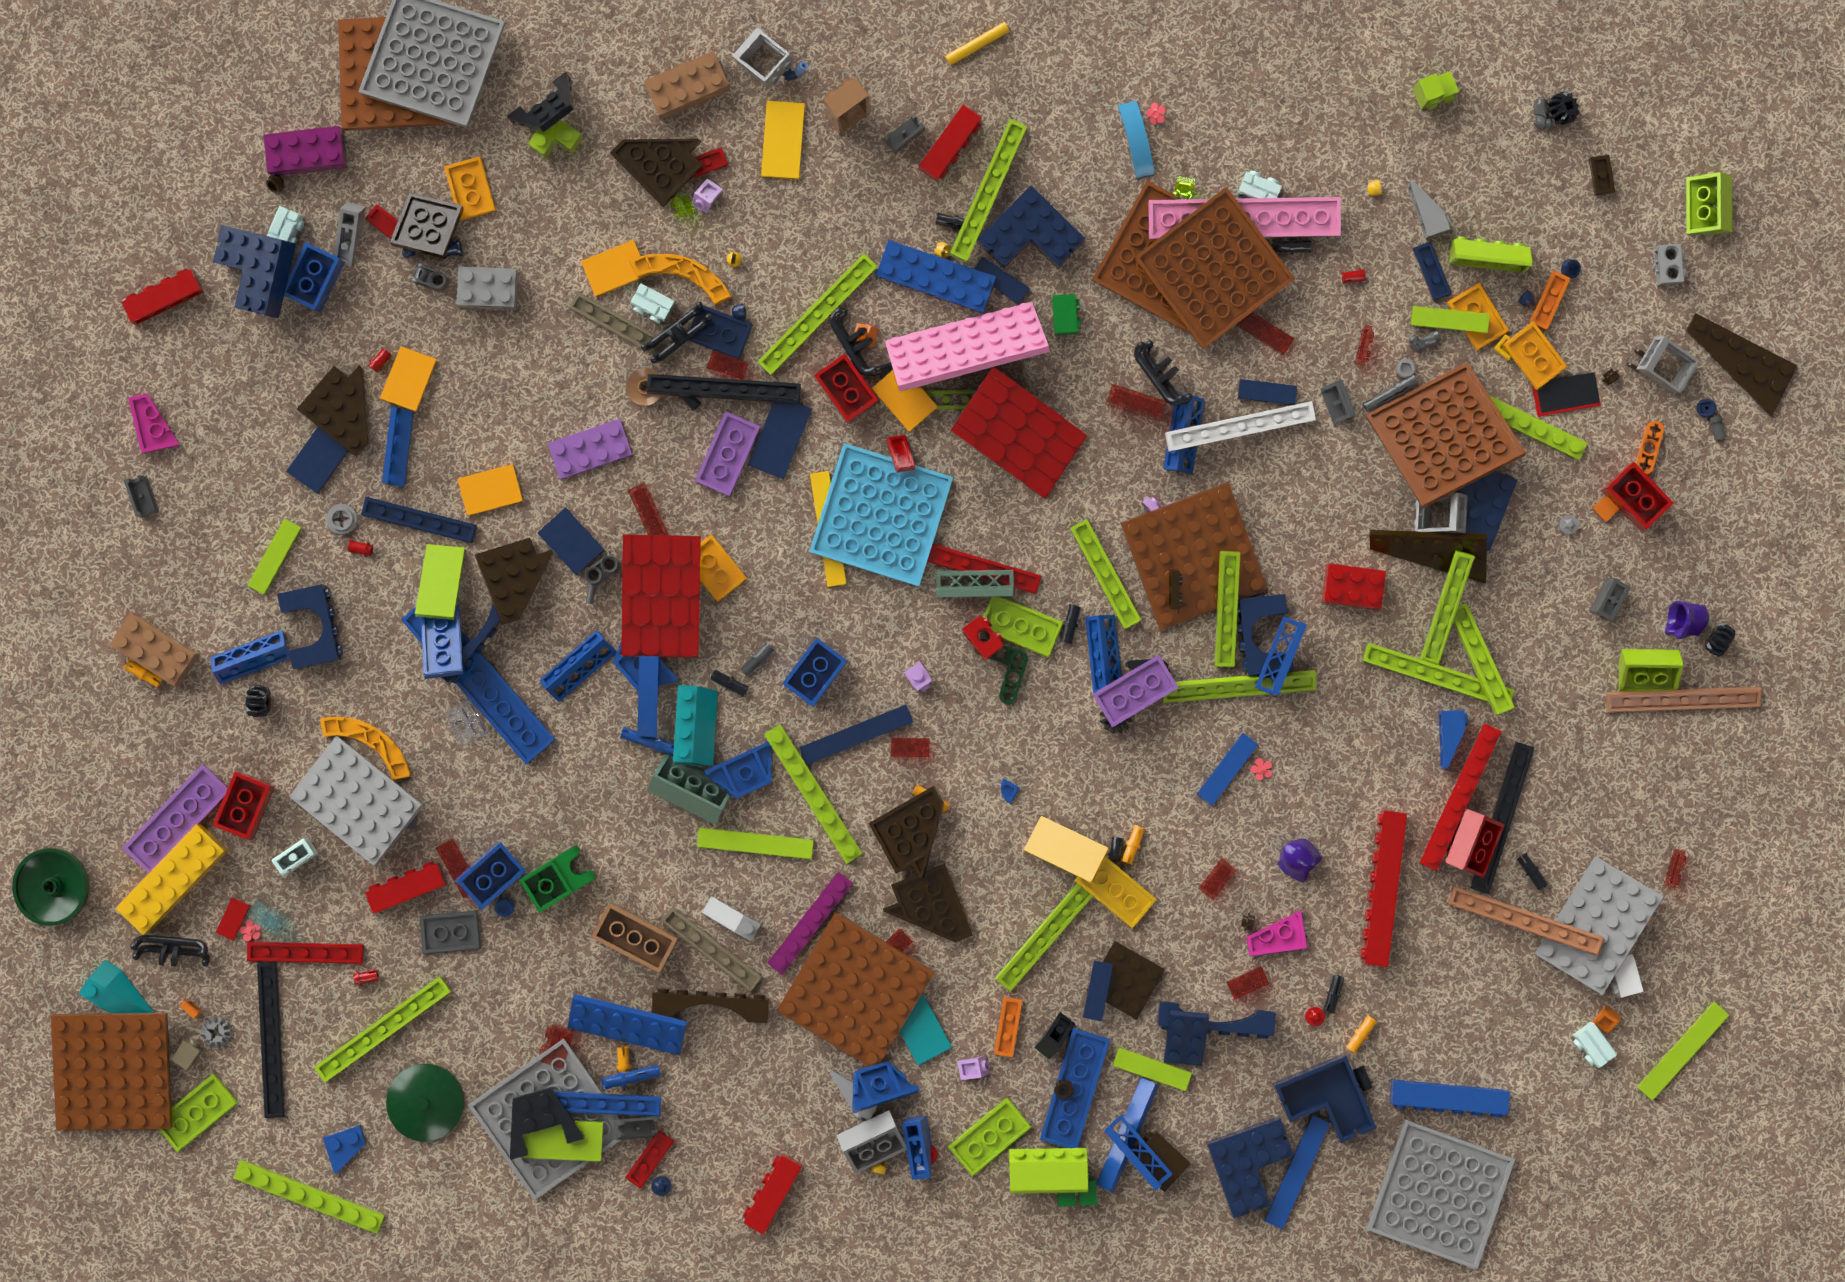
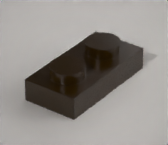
(1601, 175)
(1175, 580)

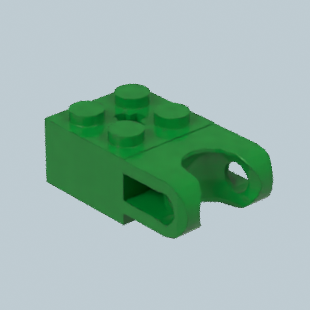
(560, 876)

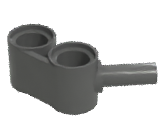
(603, 574)

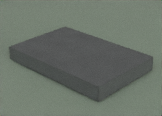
(450, 932)

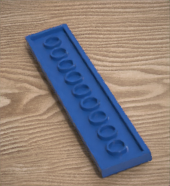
(497, 701)

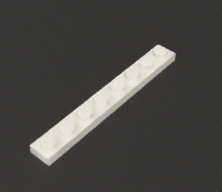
(1240, 426)

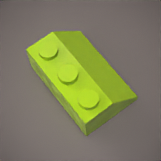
(1709, 204)
(1649, 669)

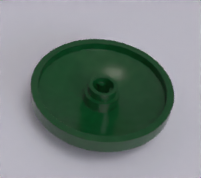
(50, 886)
(425, 1102)

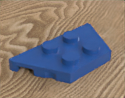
(630, 669)
(744, 772)
(879, 1086)

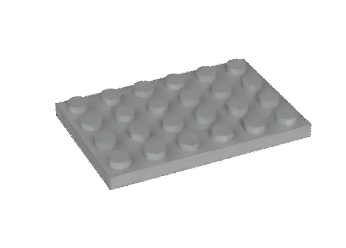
(356, 801)
(1608, 906)

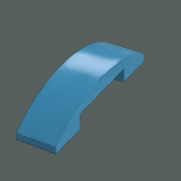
(1137, 139)

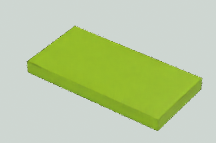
(440, 582)
(1023, 625)
(198, 1112)
(989, 1136)
(552, 1144)

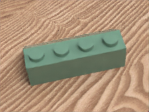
(689, 789)

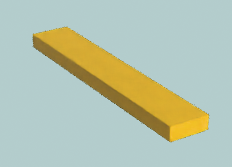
(820, 486)

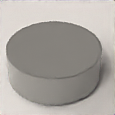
(1405, 368)

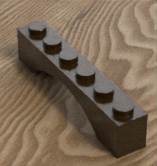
(751, 1009)

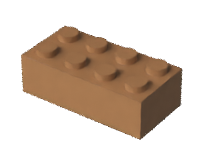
(687, 85)
(846, 105)
(154, 649)
(635, 937)

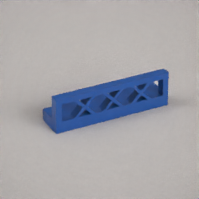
(1181, 419)
(397, 447)
(1099, 651)
(1287, 659)
(251, 660)
(575, 663)
(1141, 1167)

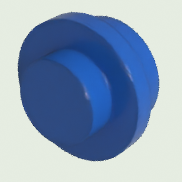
(504, 907)

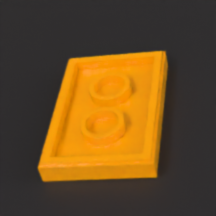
(470, 187)
(611, 268)
(1477, 300)
(1534, 355)
(408, 379)
(908, 405)
(490, 490)
(718, 570)

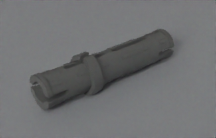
(1396, 390)

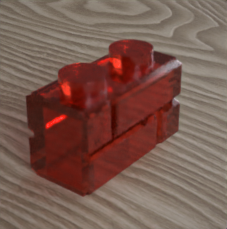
(554, 1035)

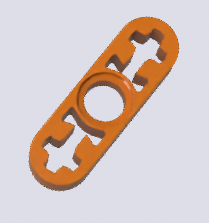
(1647, 432)

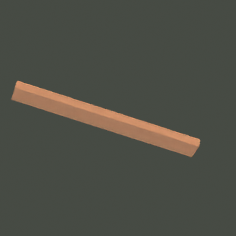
(1683, 699)
(1526, 921)

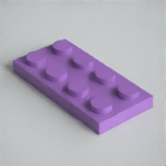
(590, 449)
(727, 453)
(1135, 691)

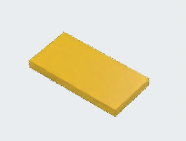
(782, 140)
(1066, 849)
(1119, 893)

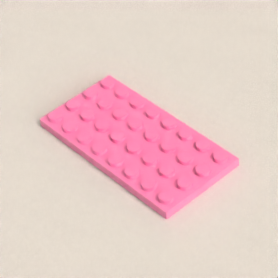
(966, 346)

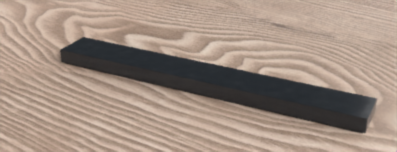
(723, 388)
(1506, 808)
(270, 1040)

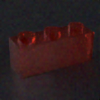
(1136, 402)

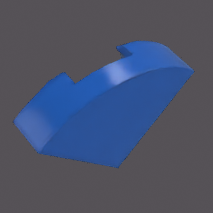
(1008, 790)

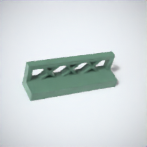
(975, 590)

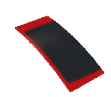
(1567, 394)

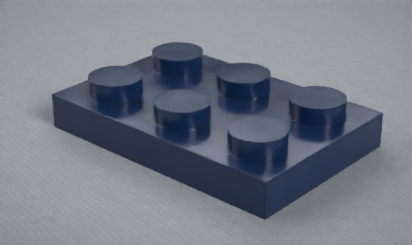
(1186, 1037)

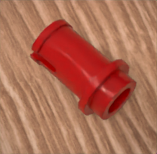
(1353, 276)
(379, 360)
(360, 548)
(365, 977)

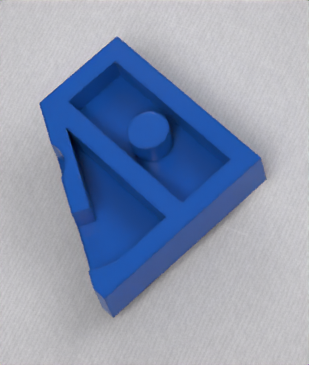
(344, 1146)

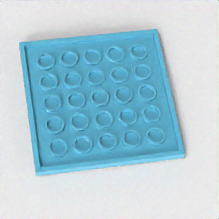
(880, 516)

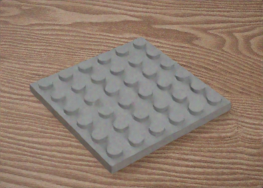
(432, 59)
(495, 1115)
(1440, 1194)

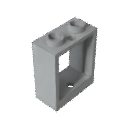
(749, 48)
(1652, 357)
(1458, 514)

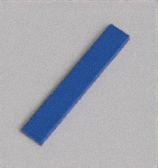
(610, 1103)
(1135, 1116)
(1297, 1171)

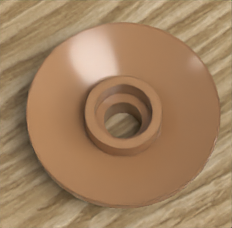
(634, 387)

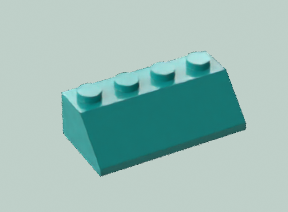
(695, 726)

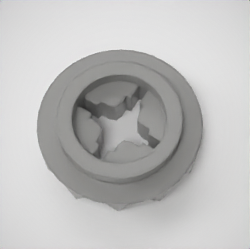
(335, 512)
(224, 1029)

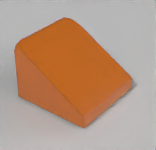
(871, 332)
(1607, 1019)

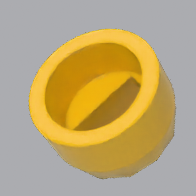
(1374, 188)
(941, 247)
(738, 260)
(879, 1168)

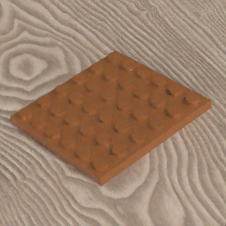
(360, 112)
(1214, 268)
(1120, 270)
(1445, 435)
(1190, 539)
(855, 990)
(111, 1071)

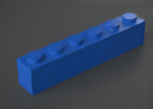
(1450, 1097)

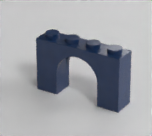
(1249, 612)
(327, 646)

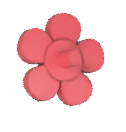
(1156, 113)
(1261, 769)
(250, 931)

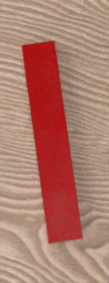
(963, 562)
(305, 952)

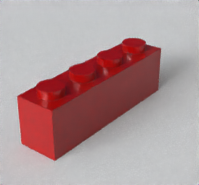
(950, 143)
(162, 296)
(405, 888)
(772, 1194)

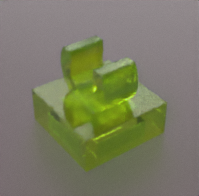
(1184, 186)
(684, 206)

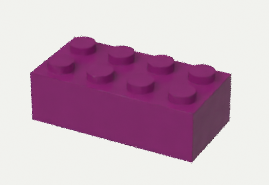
(305, 151)

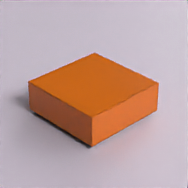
(1605, 508)
(191, 1009)

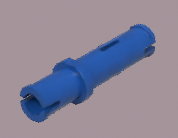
(651, 742)
(622, 1079)

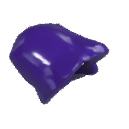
(1686, 619)
(1299, 859)

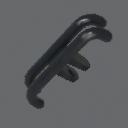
(677, 333)
(848, 343)
(1156, 376)
(172, 946)

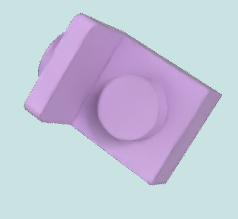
(706, 195)
(1151, 504)
(919, 677)
(973, 1067)

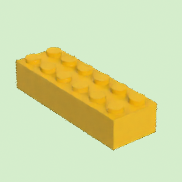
(172, 879)

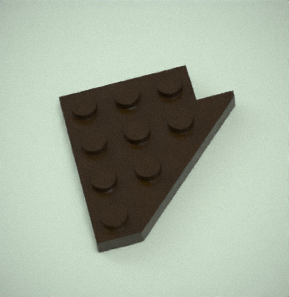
(659, 164)
(339, 409)
(512, 576)
(910, 831)
(931, 904)

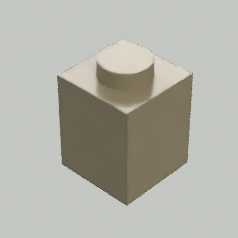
(187, 1053)

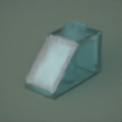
(267, 917)

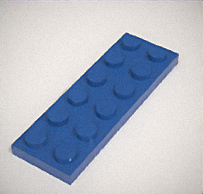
(936, 276)
(627, 1024)
(1082, 1068)

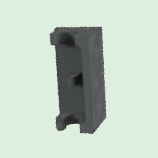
(904, 134)
(1337, 402)
(141, 496)
(1610, 598)
(635, 1128)

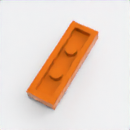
(1549, 300)
(1008, 1026)

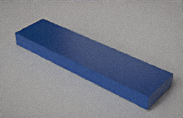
(1227, 769)

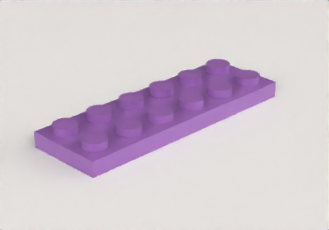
(176, 818)

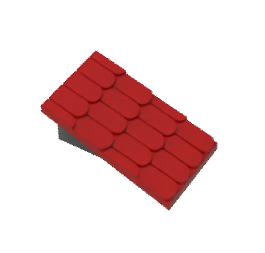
(1018, 432)
(660, 596)

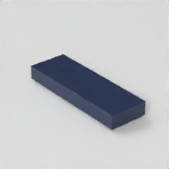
(1432, 271)
(1004, 282)
(1267, 392)
(1097, 990)

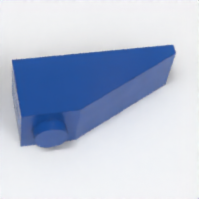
(1451, 730)
(918, 1146)

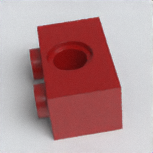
(987, 648)

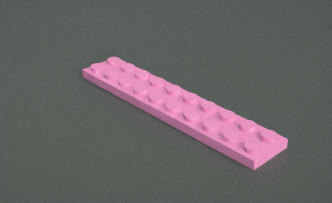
(1270, 215)

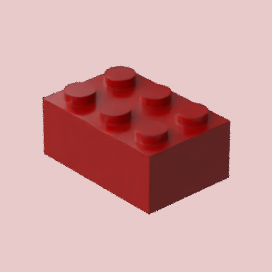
(846, 388)
(1637, 496)
(1353, 586)
(243, 805)
(1474, 843)

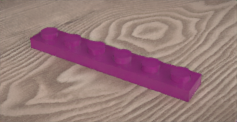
(810, 923)

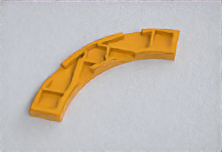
(684, 268)
(373, 738)

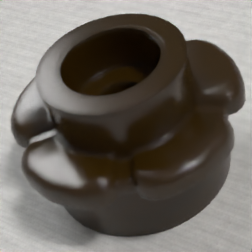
(275, 183)
(1610, 376)
(1248, 922)
(1058, 1089)

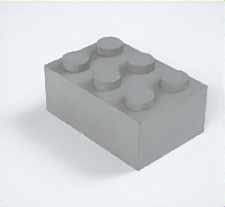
(487, 288)
(872, 1142)

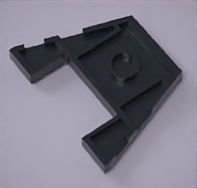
(549, 111)
(537, 1112)

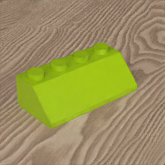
(1490, 255)
(1048, 1170)

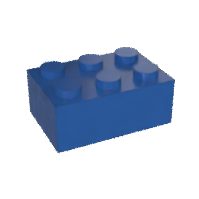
(313, 277)
(815, 672)
(490, 875)

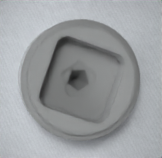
(1568, 524)

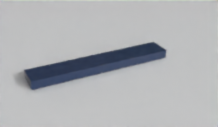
(419, 520)
(856, 734)

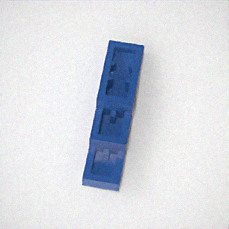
(648, 696)

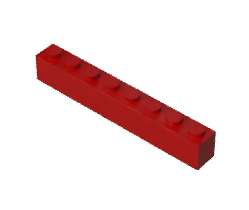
(1460, 797)
(1384, 888)

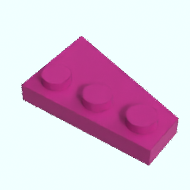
(150, 426)
(1279, 937)

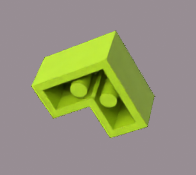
(1435, 89)
(557, 134)

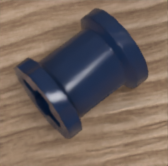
(455, 249)

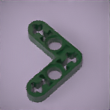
(1009, 660)

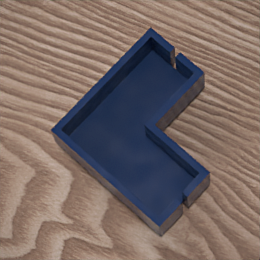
(1034, 222)
(264, 266)
(1487, 504)
(1329, 1087)
(1238, 1160)

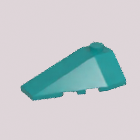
(113, 991)

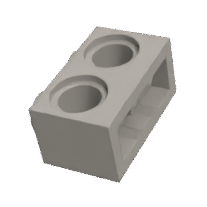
(1663, 264)

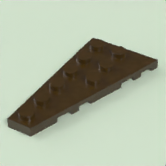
(1750, 365)
(1433, 548)

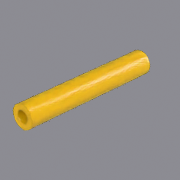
(977, 43)

